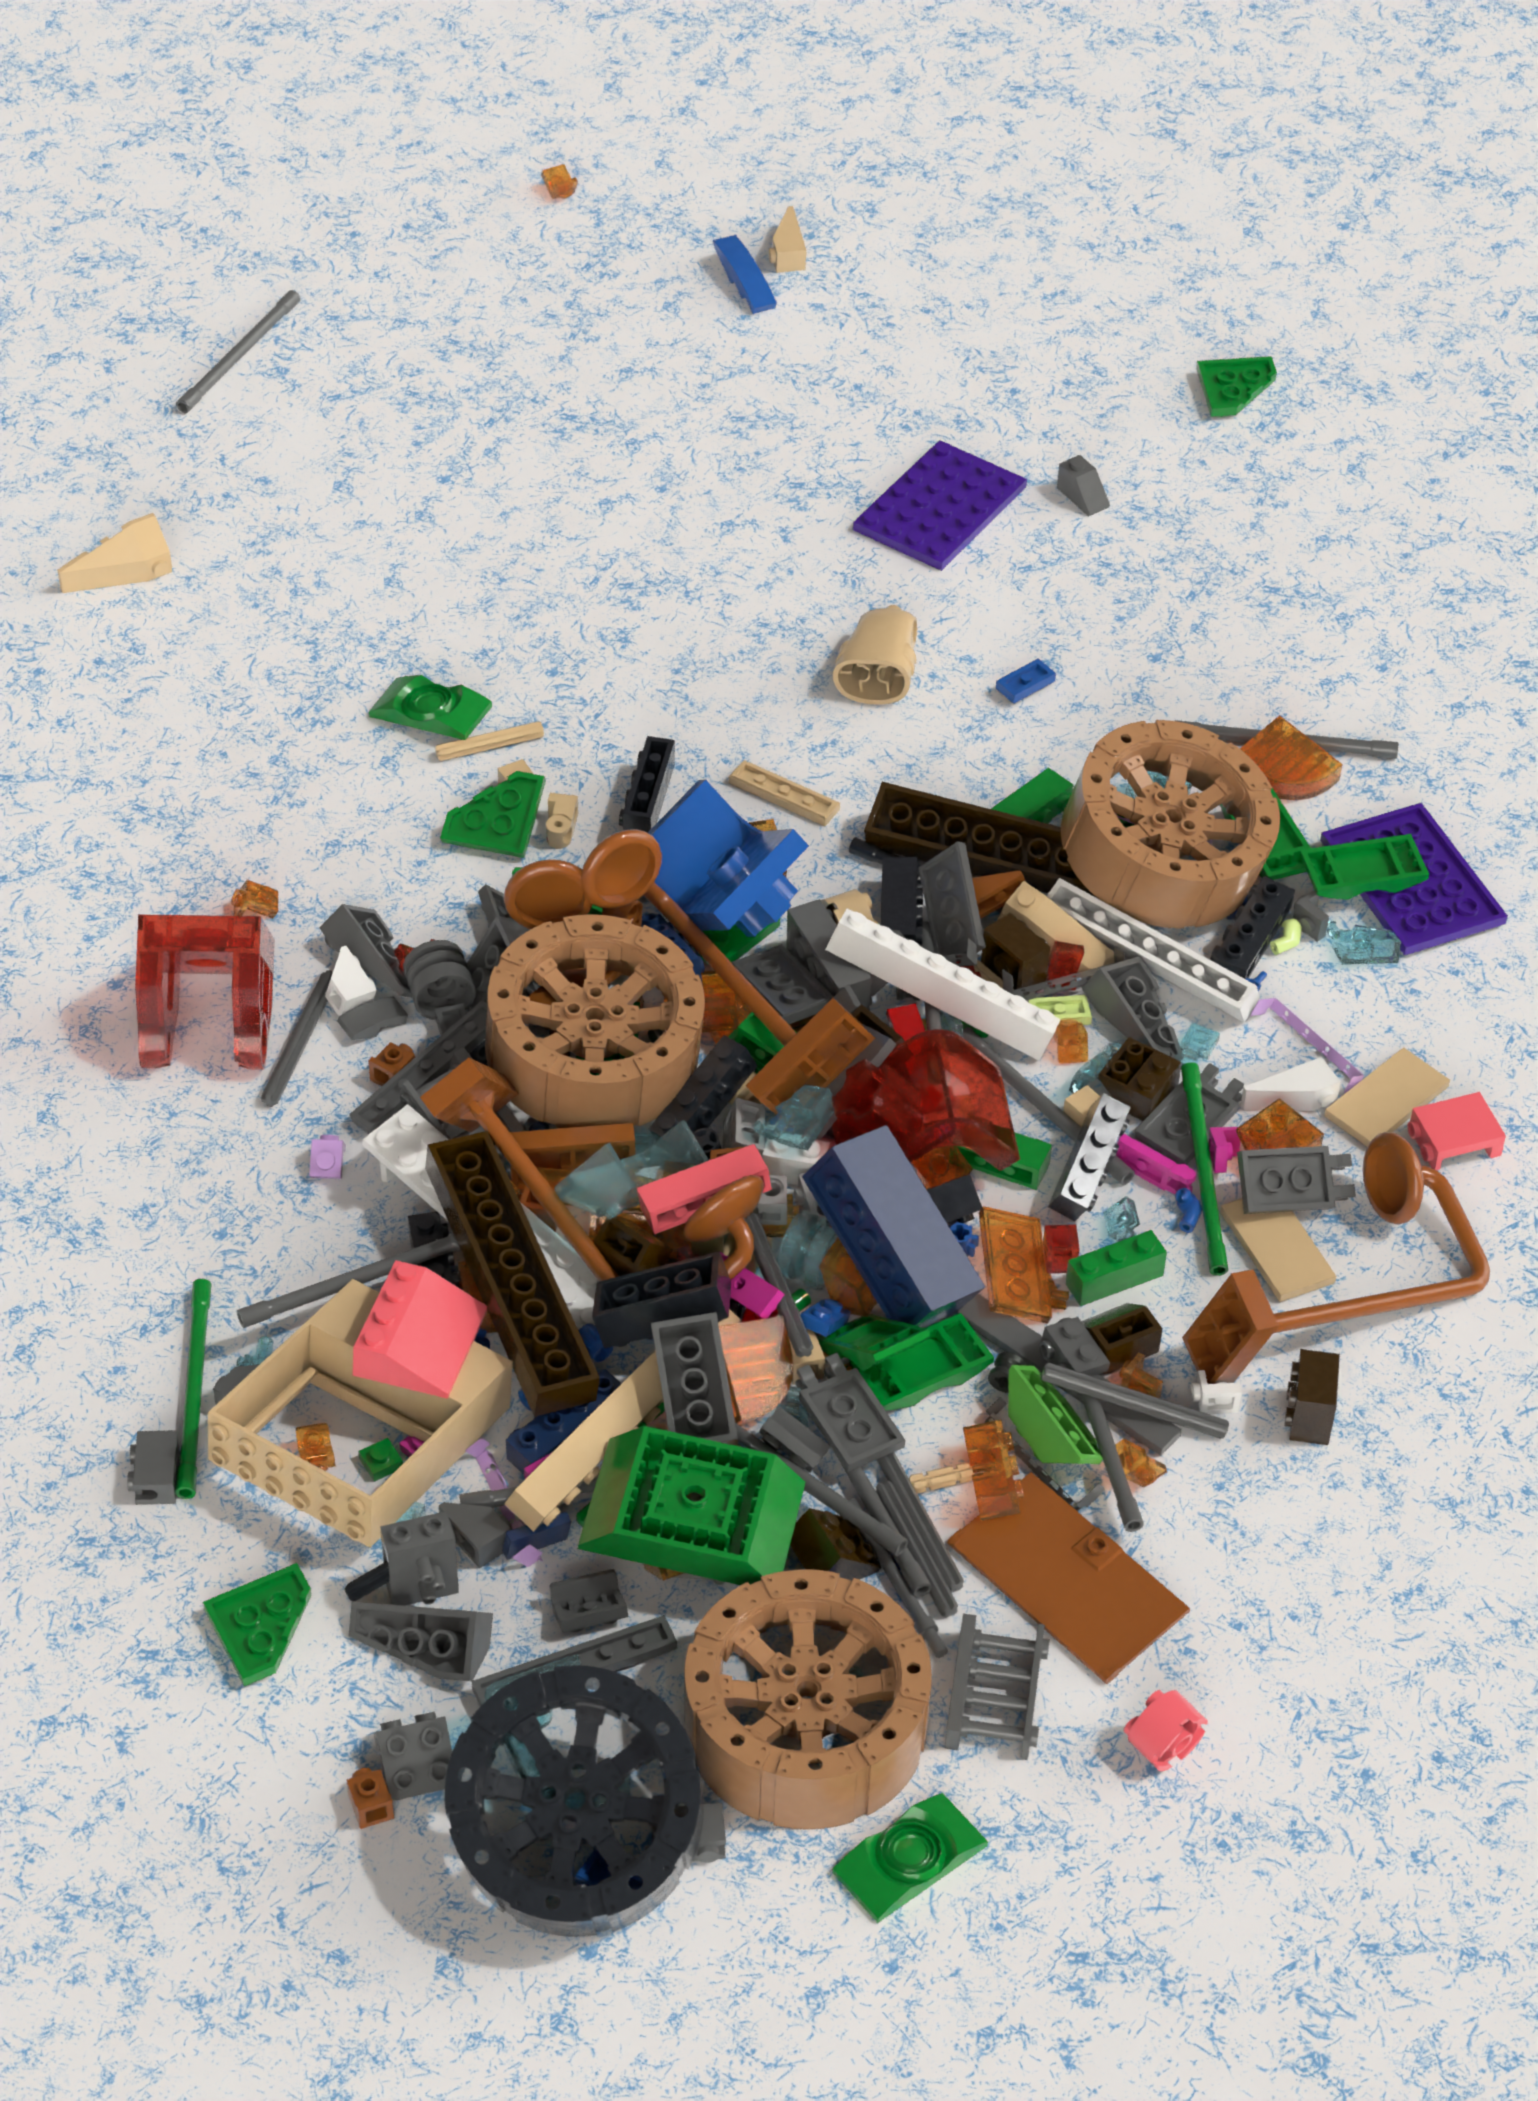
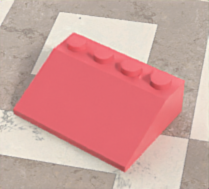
(417, 1332)

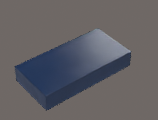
(542, 1537)

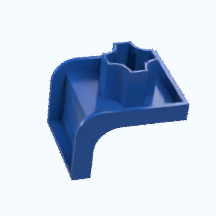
(723, 865)

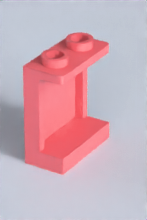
(1455, 1129)

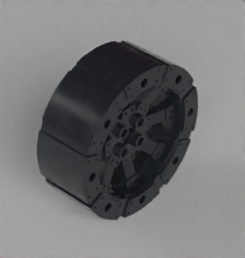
(582, 1907)

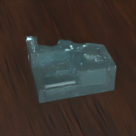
(1364, 945)
(1091, 1069)
(799, 1118)

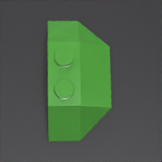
(1048, 1420)

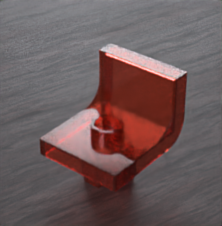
(930, 1096)

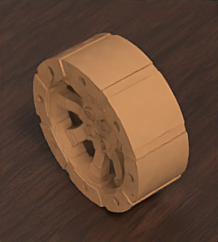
(1140, 864)
(594, 1022)
(778, 1781)

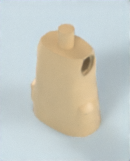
(878, 657)

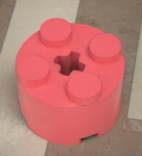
(1166, 1728)

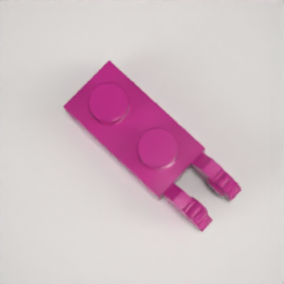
(1154, 1166)

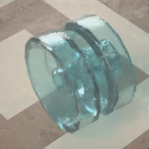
(805, 1248)

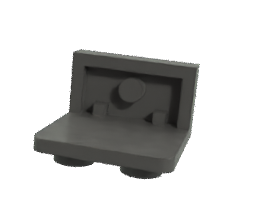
(414, 1755)

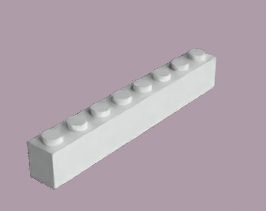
(1160, 953)
(943, 984)

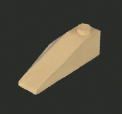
(127, 558)
(1054, 924)

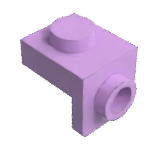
(327, 1157)

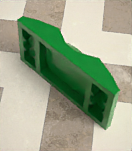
(431, 706)
(1285, 855)
(1364, 866)
(872, 1340)
(944, 1360)
(909, 1856)

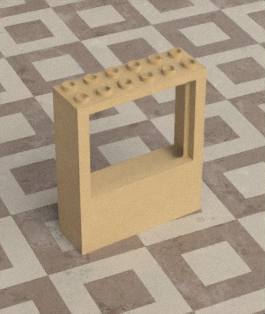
(324, 1357)

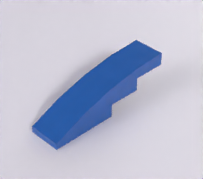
(744, 273)

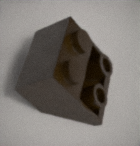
(1140, 1077)
(629, 1246)
(1125, 1333)
(832, 1545)

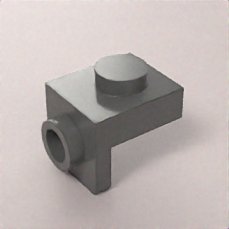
(1312, 919)

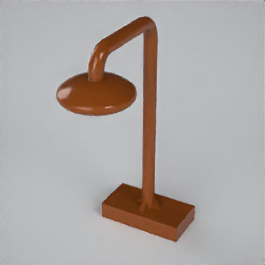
(624, 870)
(532, 897)
(476, 1092)
(1241, 1318)

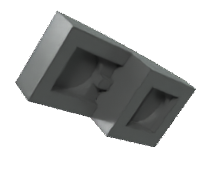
(368, 1018)

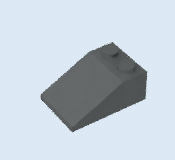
(488, 952)

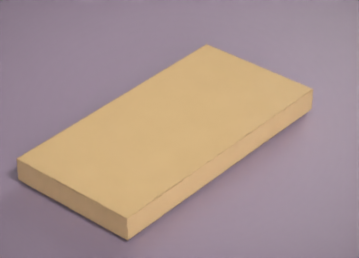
(1387, 1097)
(1279, 1250)

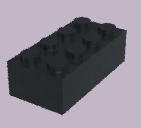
(676, 1290)

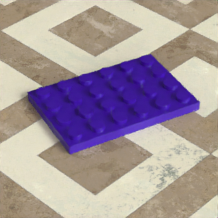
(940, 505)
(1438, 909)

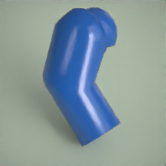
(1190, 1209)

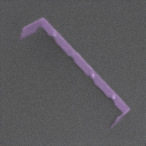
(1313, 1038)
(529, 1554)

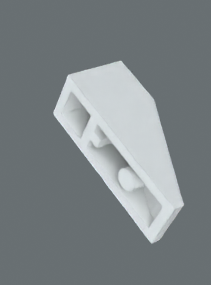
(1301, 1087)

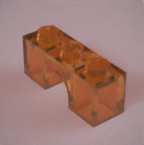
(995, 1488)

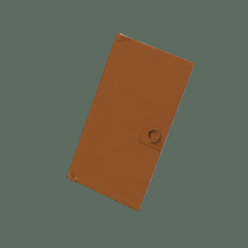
(1071, 1579)

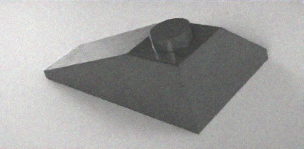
(369, 941)
(1129, 1001)
(433, 1639)

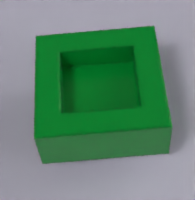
(380, 1459)

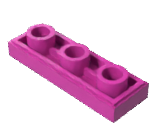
(754, 1292)

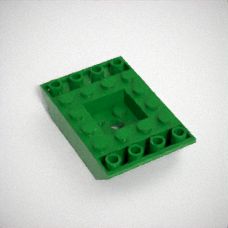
(728, 1536)

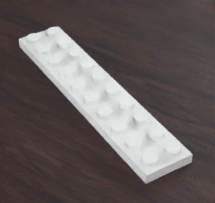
(403, 1149)

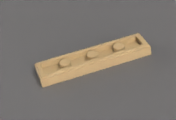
(784, 793)

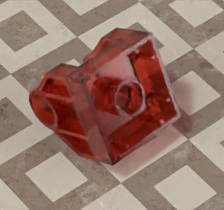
(203, 946)

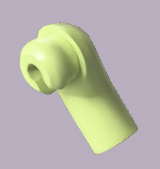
(1290, 937)

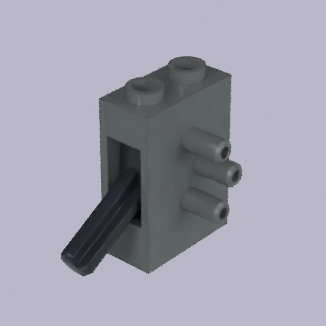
(416, 1562)

